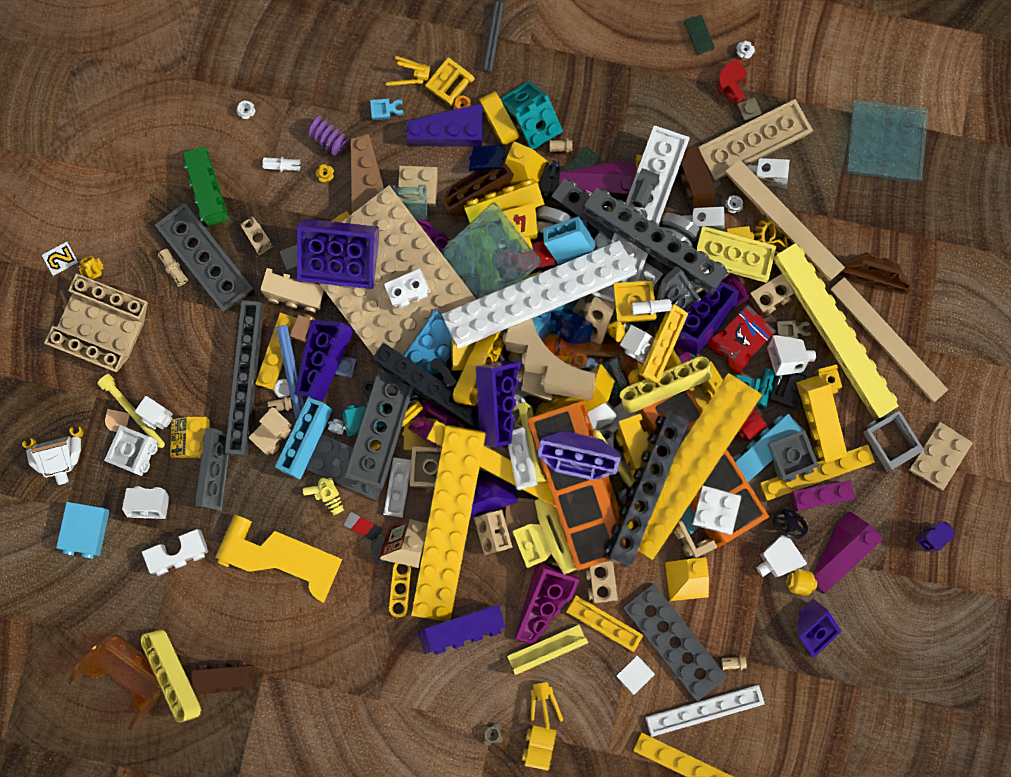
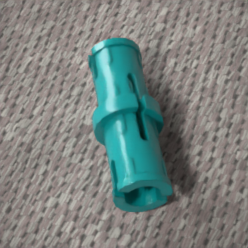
(765, 387)

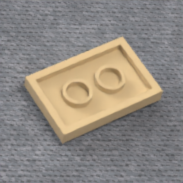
(940, 456)

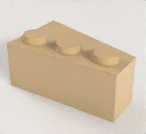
(292, 292)

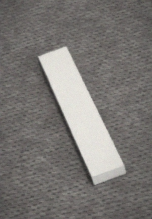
(704, 710)

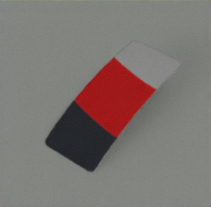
(362, 526)

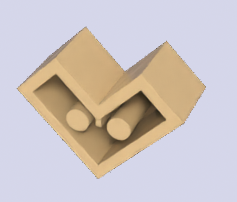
(271, 432)

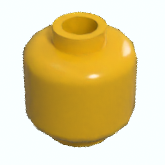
(801, 582)

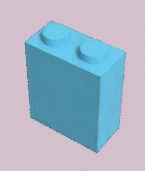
(568, 240)
(82, 529)

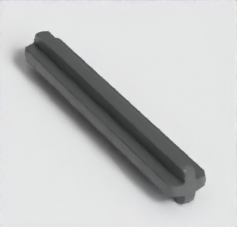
(492, 36)

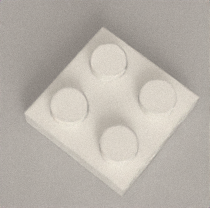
(716, 510)

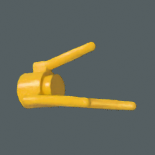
(421, 72)
(542, 691)

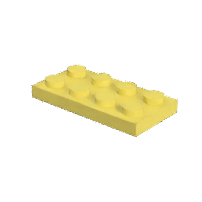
(737, 253)

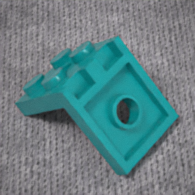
(530, 106)

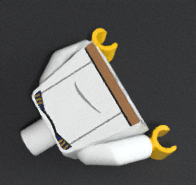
(55, 456)

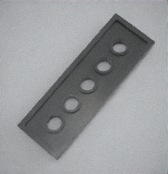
(202, 270)
(367, 431)
(688, 642)

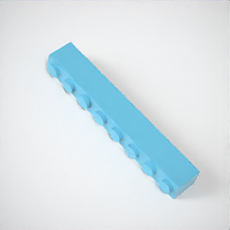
(755, 457)

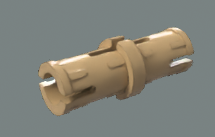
(172, 267)

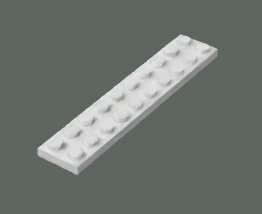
(663, 157)
(538, 294)

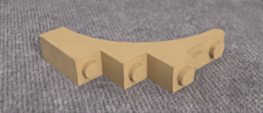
(556, 375)

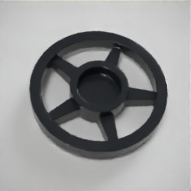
(790, 524)

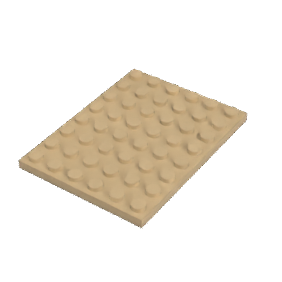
(400, 251)

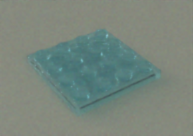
(887, 141)
(490, 253)

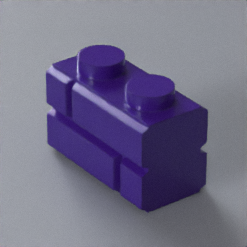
(935, 536)

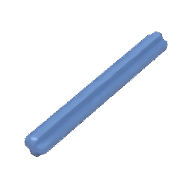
(290, 368)

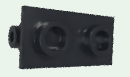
(550, 179)

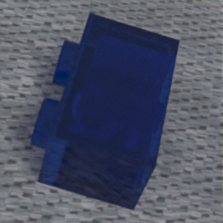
(570, 326)

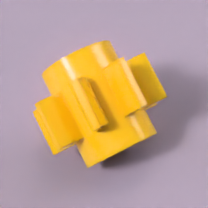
(91, 267)

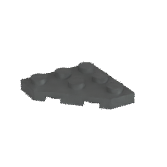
(679, 291)

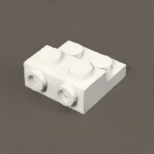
(131, 450)

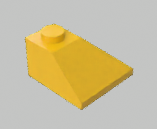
(525, 164)
(687, 579)

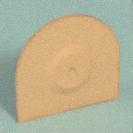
(115, 419)

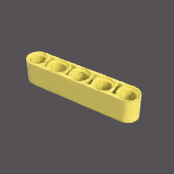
(670, 383)
(170, 675)

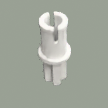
(281, 164)
(651, 306)

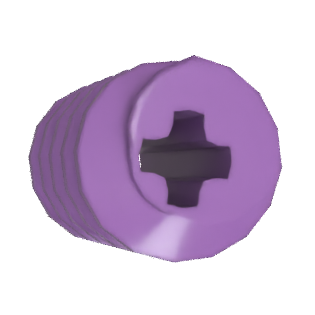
(328, 137)

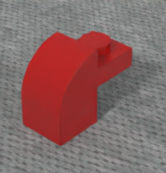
(729, 78)

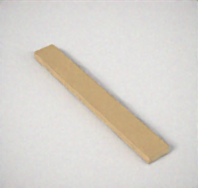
(784, 219)
(888, 340)

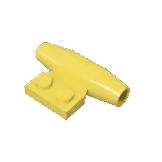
(542, 540)

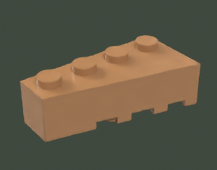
(364, 172)

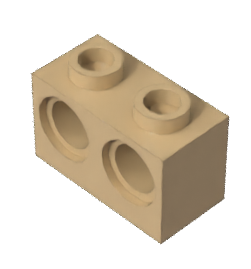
(769, 292)
(599, 320)
(493, 532)
(607, 581)

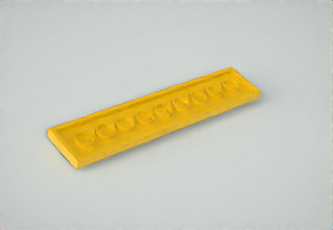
(697, 458)
(448, 523)

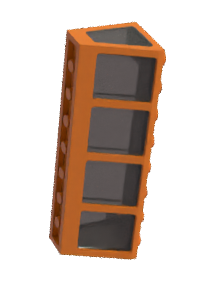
(723, 477)
(584, 505)

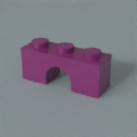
(822, 495)

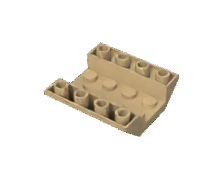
(99, 324)

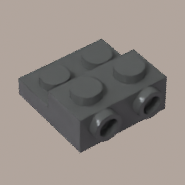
(792, 456)

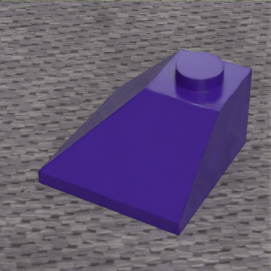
(816, 627)

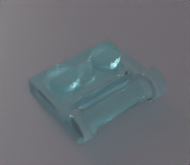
(417, 208)
(614, 370)

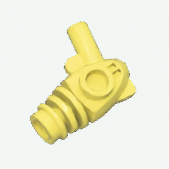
(326, 492)

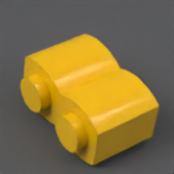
(540, 747)

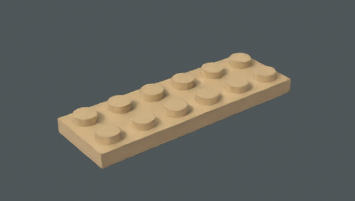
(755, 139)

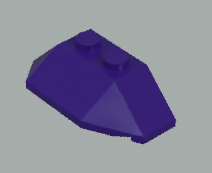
(579, 455)
(492, 494)

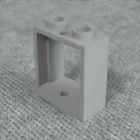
(906, 431)

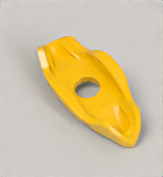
(617, 331)

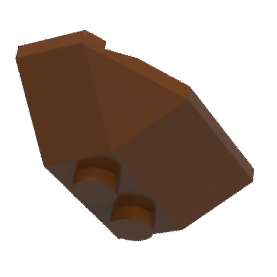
(476, 186)
(877, 272)

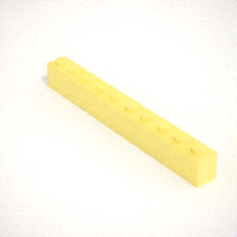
(835, 331)

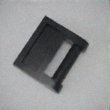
(450, 377)
(791, 394)

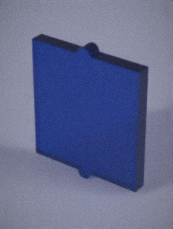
(487, 157)

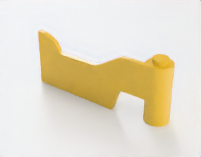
(280, 553)

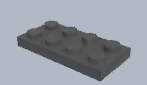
(331, 461)
(212, 470)

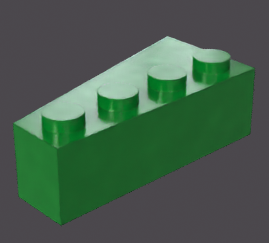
(205, 186)

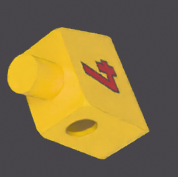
(524, 221)

